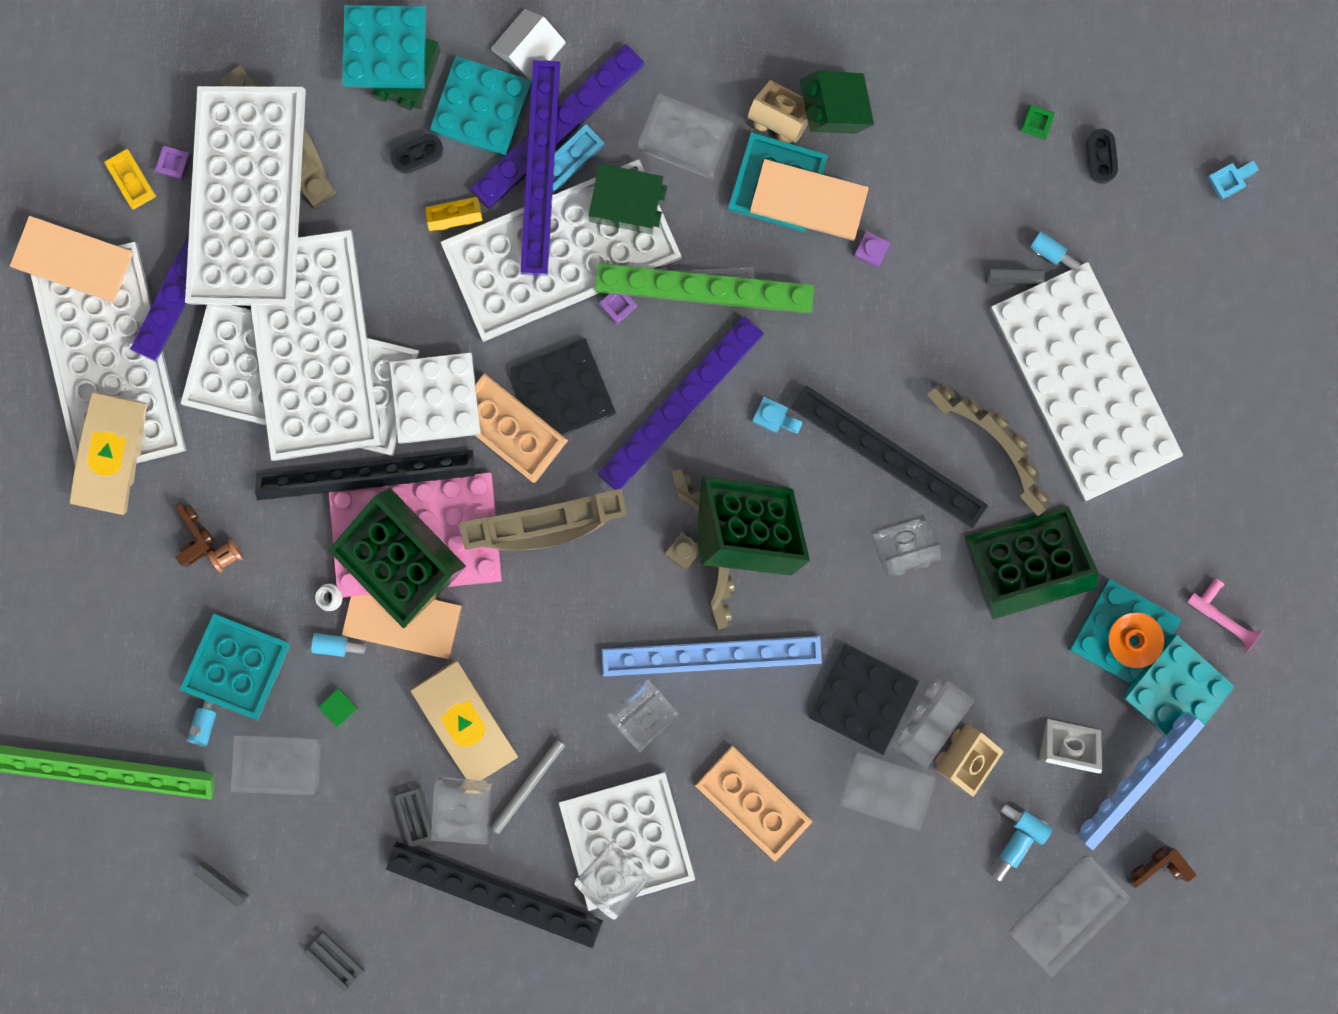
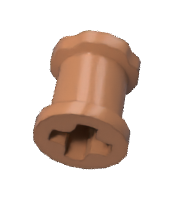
(225, 555)

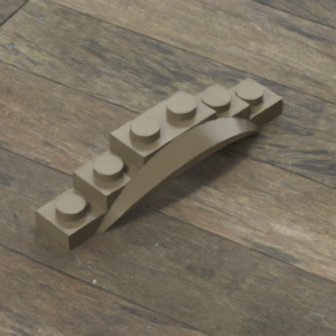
(313, 176)
(998, 427)
(544, 525)
(725, 584)

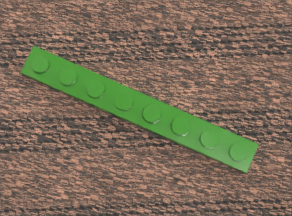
(704, 288)
(106, 772)

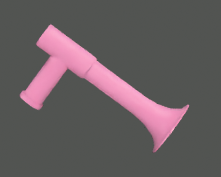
(1203, 605)

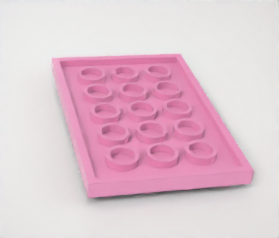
(442, 508)

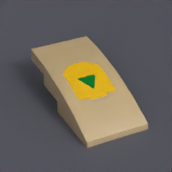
(108, 453)
(464, 722)

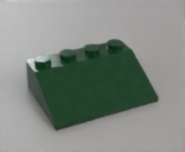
(750, 527)
(396, 557)
(1031, 562)

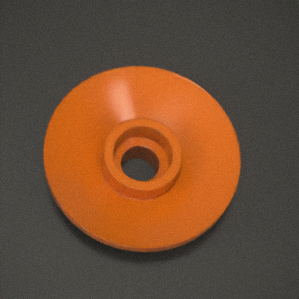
(1149, 640)

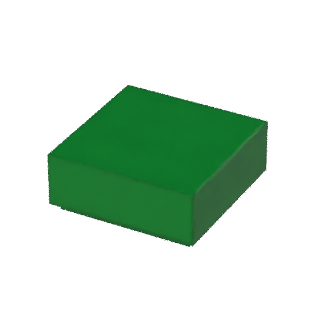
(1037, 122)
(338, 707)

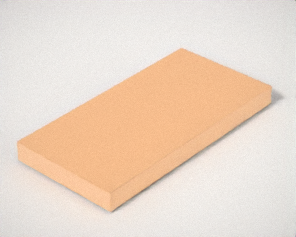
(809, 199)
(71, 259)
(515, 430)
(427, 634)
(753, 803)

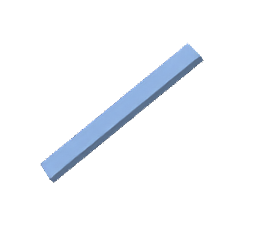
(711, 656)

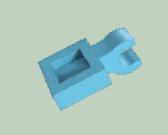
(1230, 180)
(773, 416)

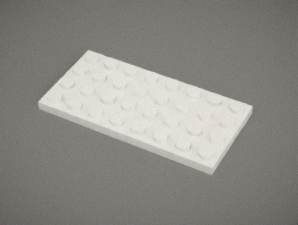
(245, 196)
(489, 261)
(92, 353)
(318, 356)
(228, 381)
(1086, 382)

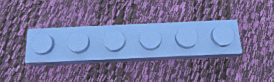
(1146, 773)

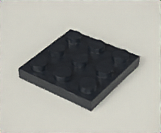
(564, 388)
(863, 699)

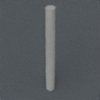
(527, 786)

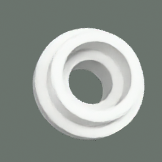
(322, 597)

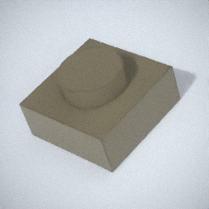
(683, 551)

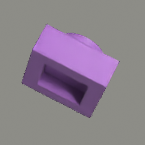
(173, 163)
(872, 249)
(618, 306)

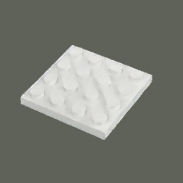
(640, 821)

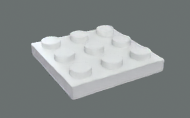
(435, 398)

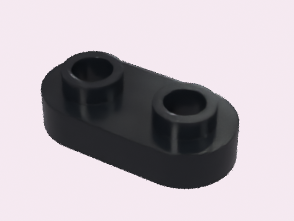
(417, 153)
(1102, 157)

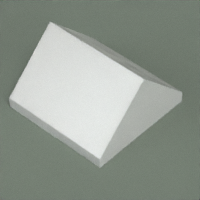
(528, 40)
(1072, 746)

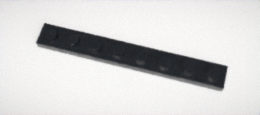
(889, 456)
(365, 475)
(494, 894)

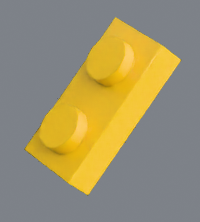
(130, 179)
(453, 214)

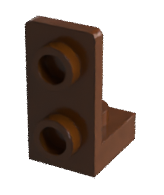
(193, 551)
(1177, 867)

